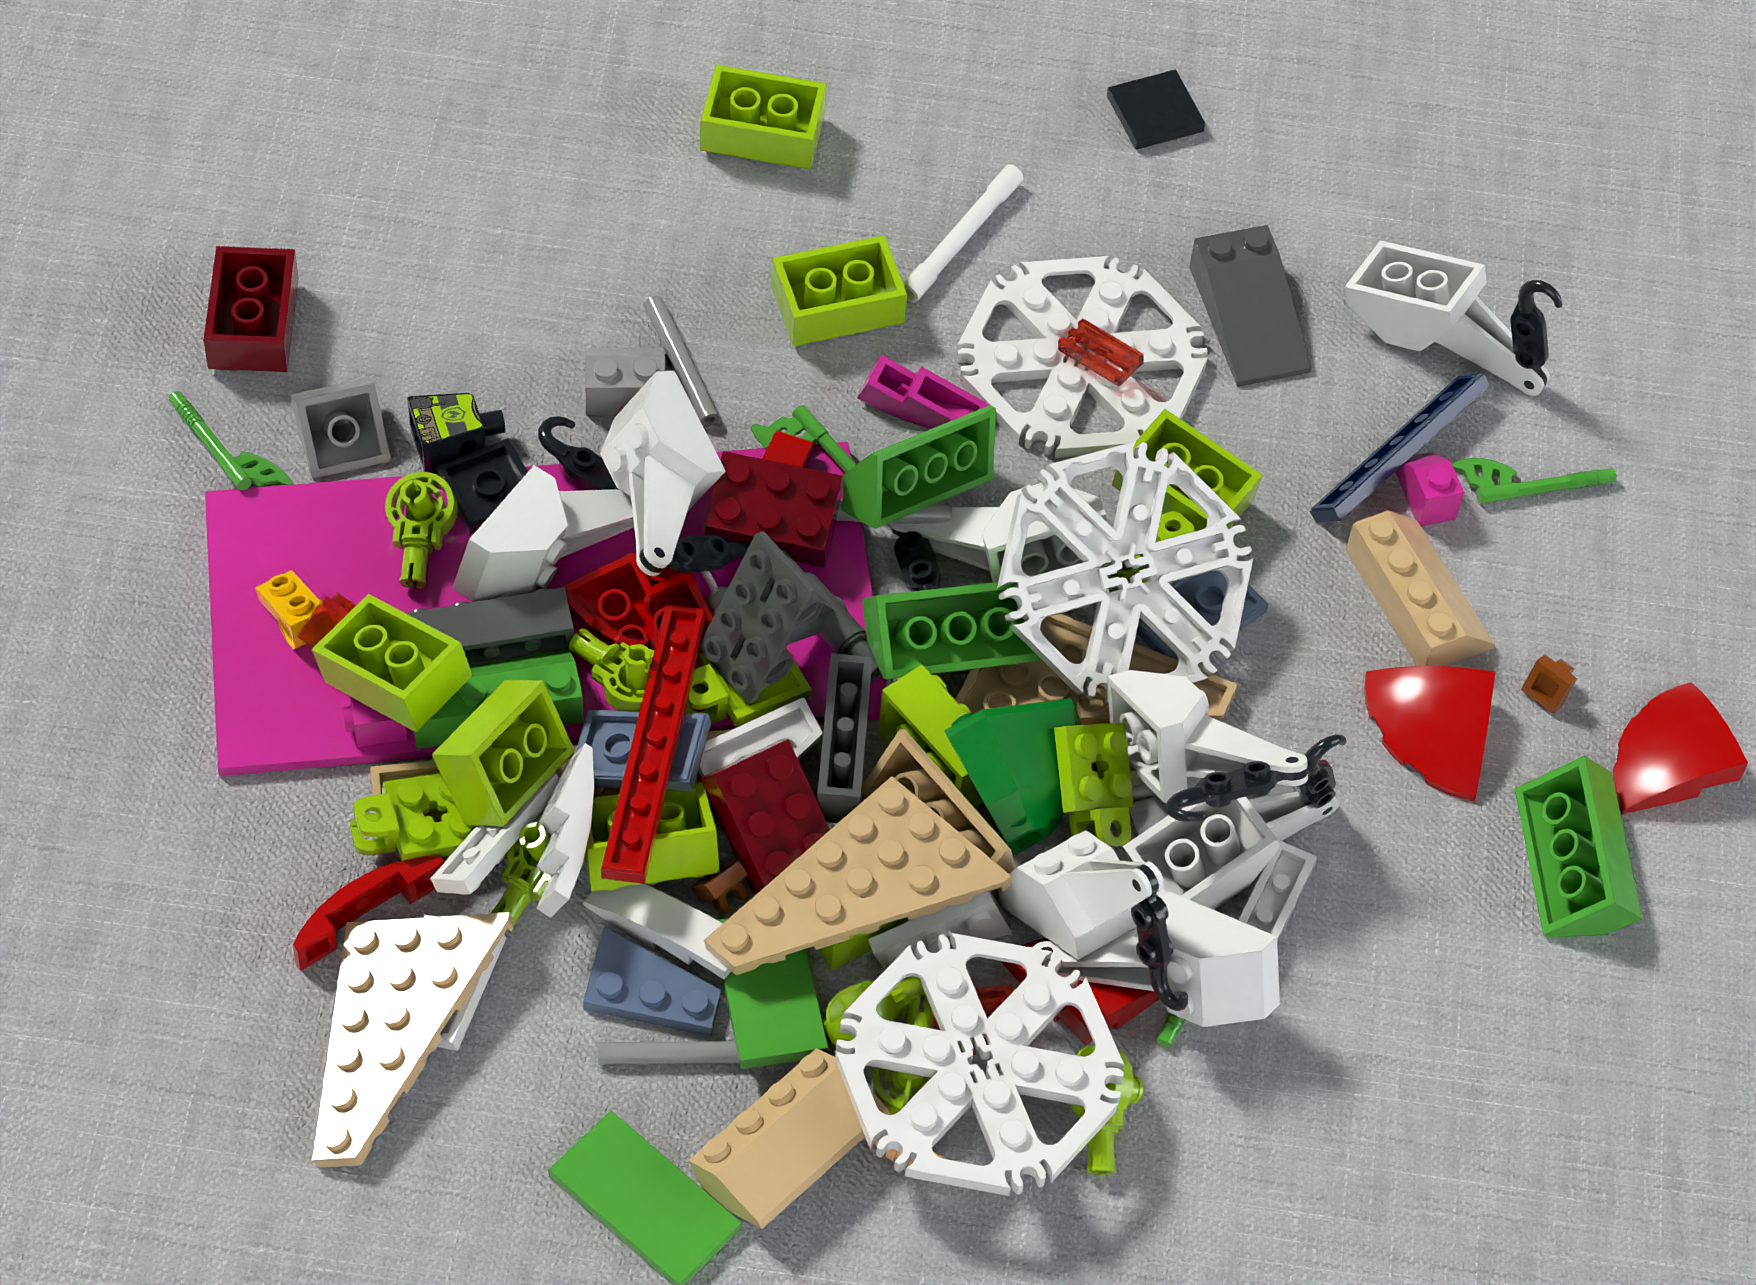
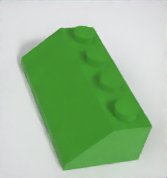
(922, 470)
(944, 630)
(554, 667)
(1578, 851)

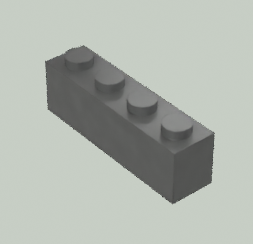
(505, 624)
(844, 735)

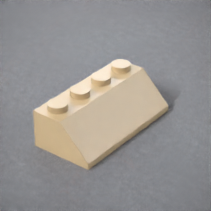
(1416, 590)
(923, 778)
(781, 1142)

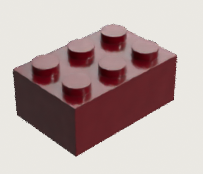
(251, 309)
(781, 499)
(766, 811)

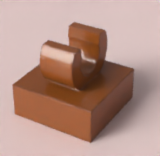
(1550, 682)
(717, 885)

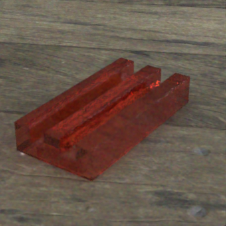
(1105, 349)

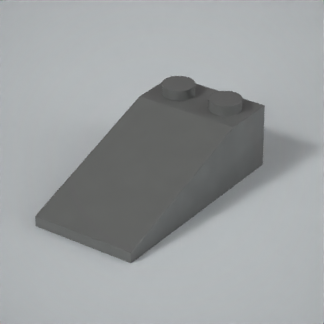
(1250, 304)

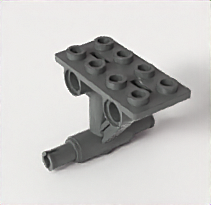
(770, 608)

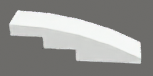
(569, 822)
(659, 921)

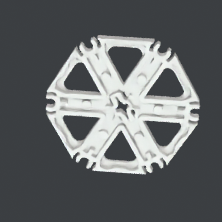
(1065, 382)
(1131, 535)
(957, 1085)

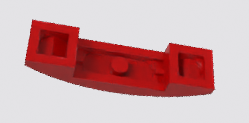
(359, 897)

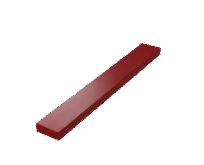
(654, 745)

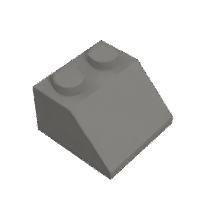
(617, 375)
(341, 427)

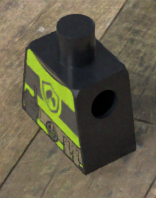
(449, 427)

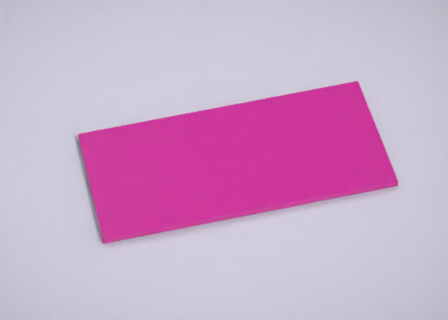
(338, 539)

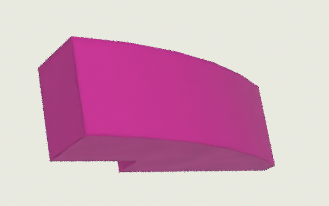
(916, 397)

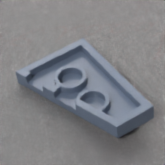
(647, 988)

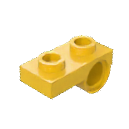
(289, 604)

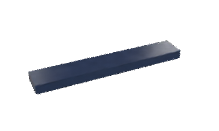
(1399, 448)

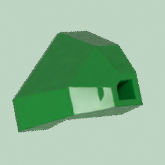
(1016, 765)

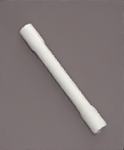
(997, 192)

